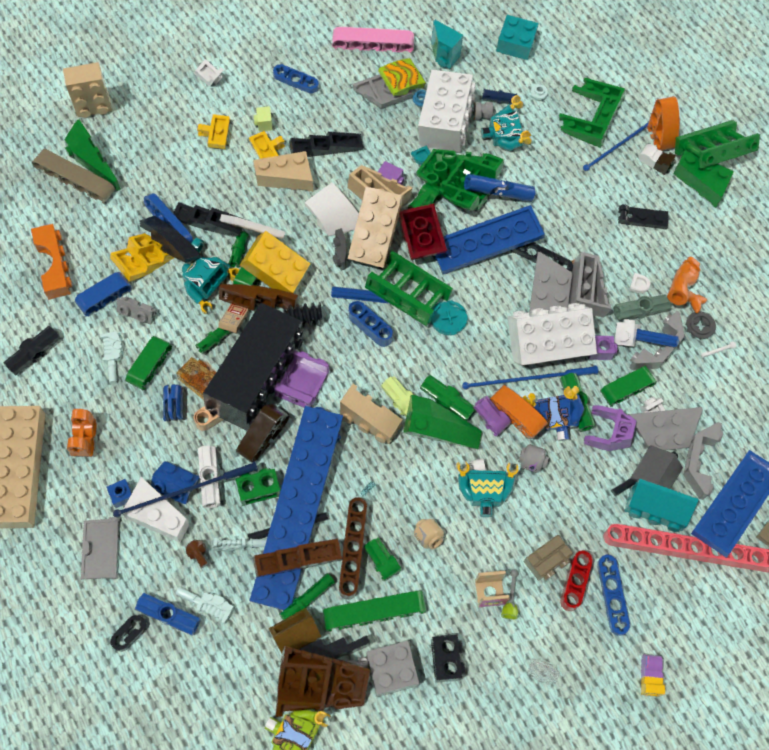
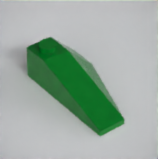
(85, 153)
(434, 422)

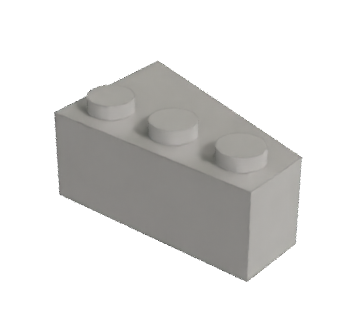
(588, 284)

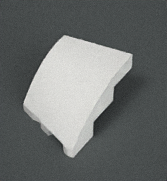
(332, 210)

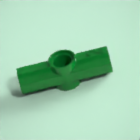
(447, 397)
(586, 421)

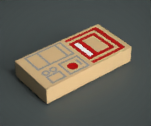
(233, 318)

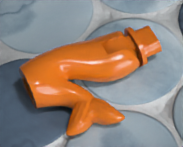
(686, 277)

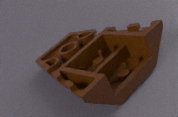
(318, 682)

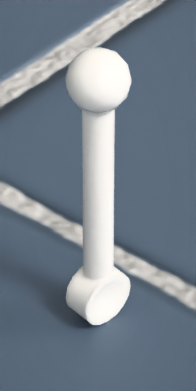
(731, 345)

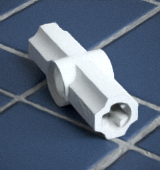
(208, 465)

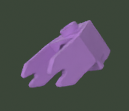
(622, 431)

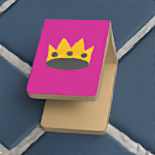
(494, 580)

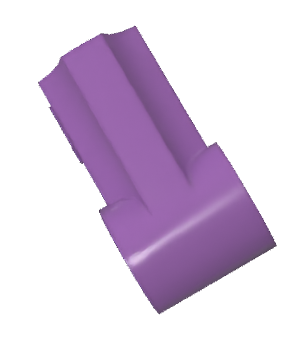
(494, 419)

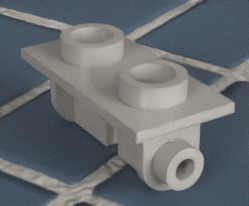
(131, 308)

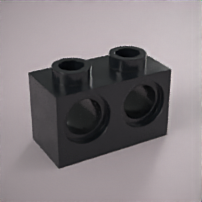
(442, 658)

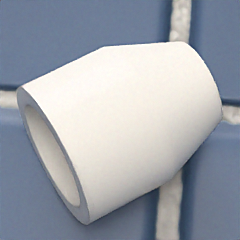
(477, 464)

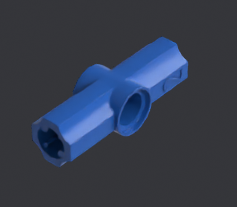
(155, 608)

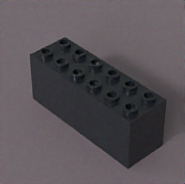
(253, 366)

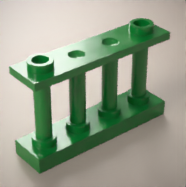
(713, 135)
(402, 300)

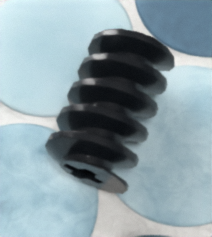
(305, 314)

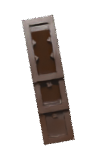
(251, 296)
(297, 557)

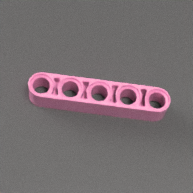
(371, 38)

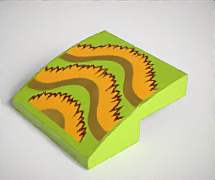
(401, 76)

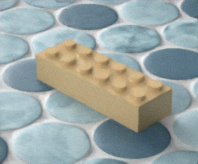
(20, 464)

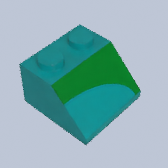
(446, 44)

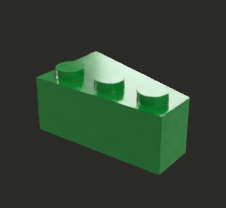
(707, 181)

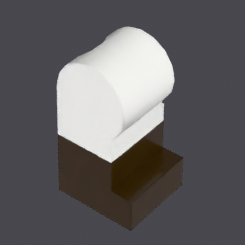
(656, 158)

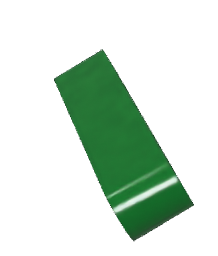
(374, 609)

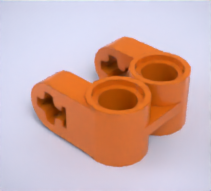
(83, 433)

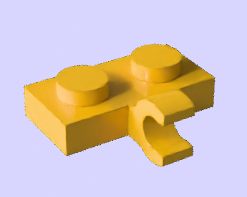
(217, 131)
(264, 147)

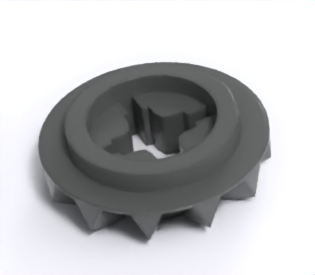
(706, 320)

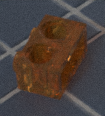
(196, 381)

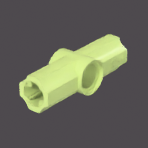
(397, 394)

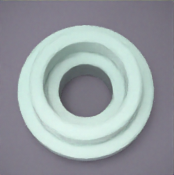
(539, 95)

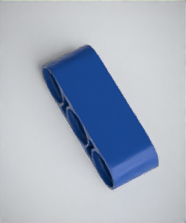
(102, 293)
(367, 316)

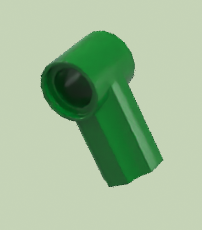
(426, 196)
(383, 561)

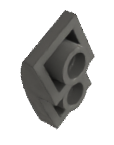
(340, 249)

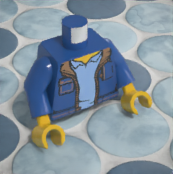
(559, 411)

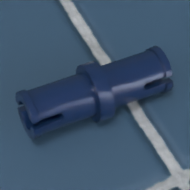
(498, 96)

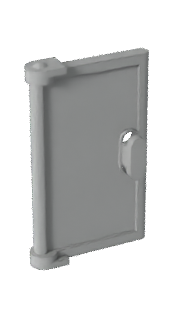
(103, 549)

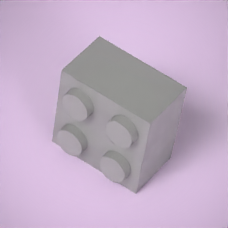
(392, 668)

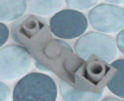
(672, 326)
(700, 482)

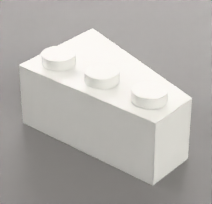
(159, 516)

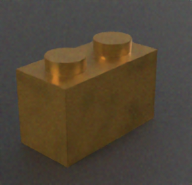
(295, 631)

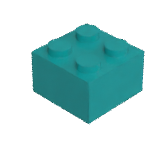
(517, 37)

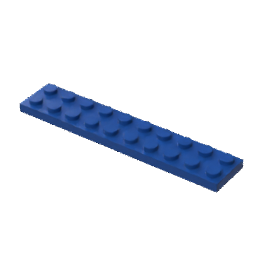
(298, 501)

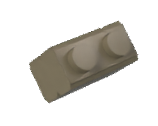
(548, 558)

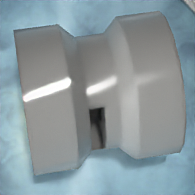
(483, 110)

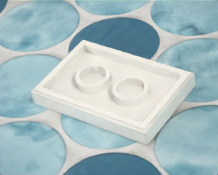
(259, 228)

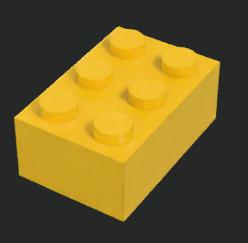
(275, 263)

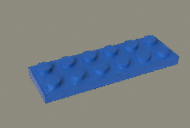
(489, 239)
(735, 505)

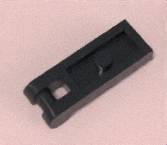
(643, 217)

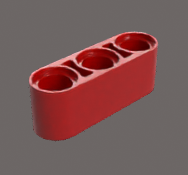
(582, 574)

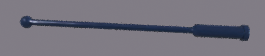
(227, 475)

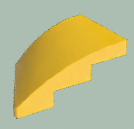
(144, 259)

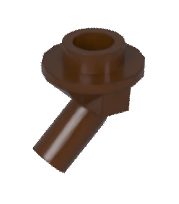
(196, 550)

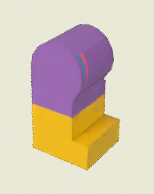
(652, 675)

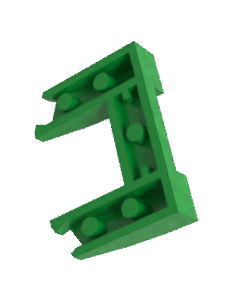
(610, 100)

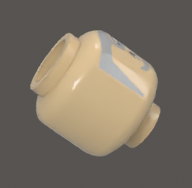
(428, 533)

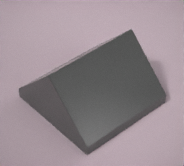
(658, 467)

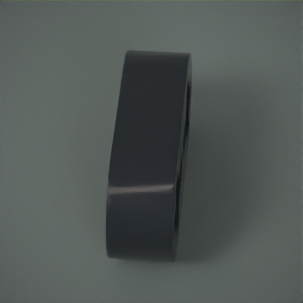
(124, 629)

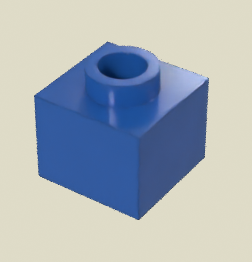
(119, 499)

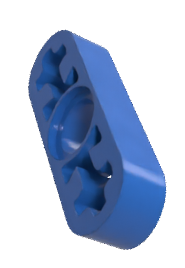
(290, 72)

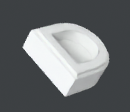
(639, 284)

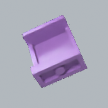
(302, 379)

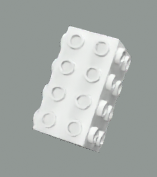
(446, 110)
(552, 334)

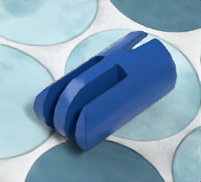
(172, 402)

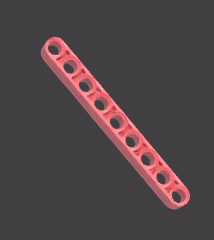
(684, 547)

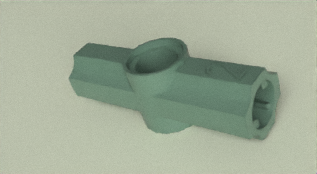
(650, 306)

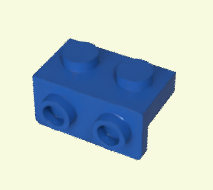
(172, 478)

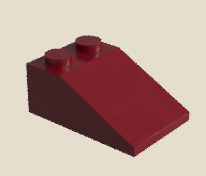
(422, 232)

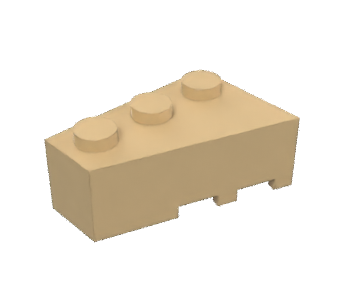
(284, 171)
(367, 177)
(369, 416)

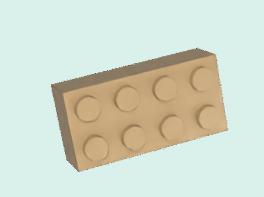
(375, 227)

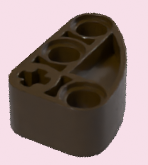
(265, 427)

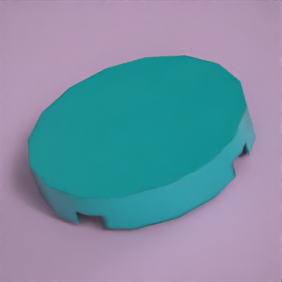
(449, 318)

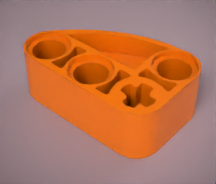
(664, 123)
(519, 411)

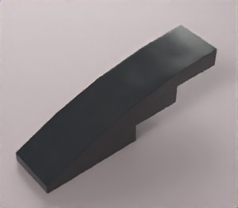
(325, 145)
(205, 219)
(171, 240)
(337, 648)

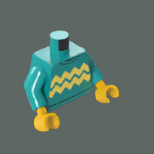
(486, 487)

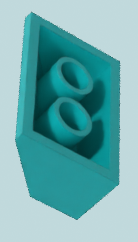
(660, 505)

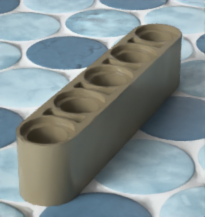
(74, 175)

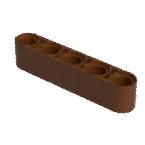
(356, 538)

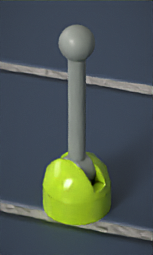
(510, 610)

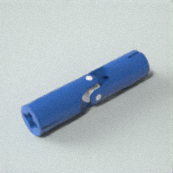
(499, 187)

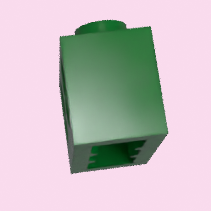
(259, 492)

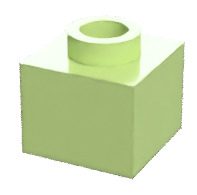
(263, 118)

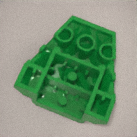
(447, 171)

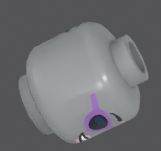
(533, 458)

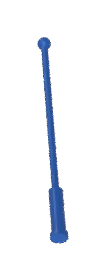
(586, 167)
(579, 371)

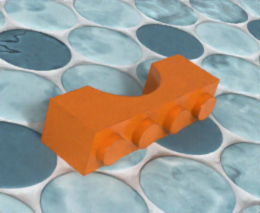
(55, 280)

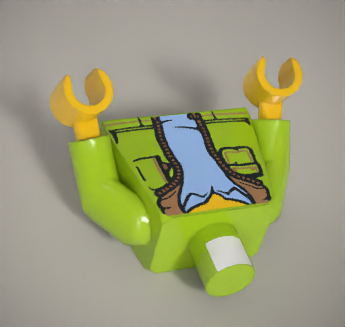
(296, 729)

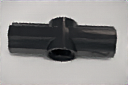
(31, 350)

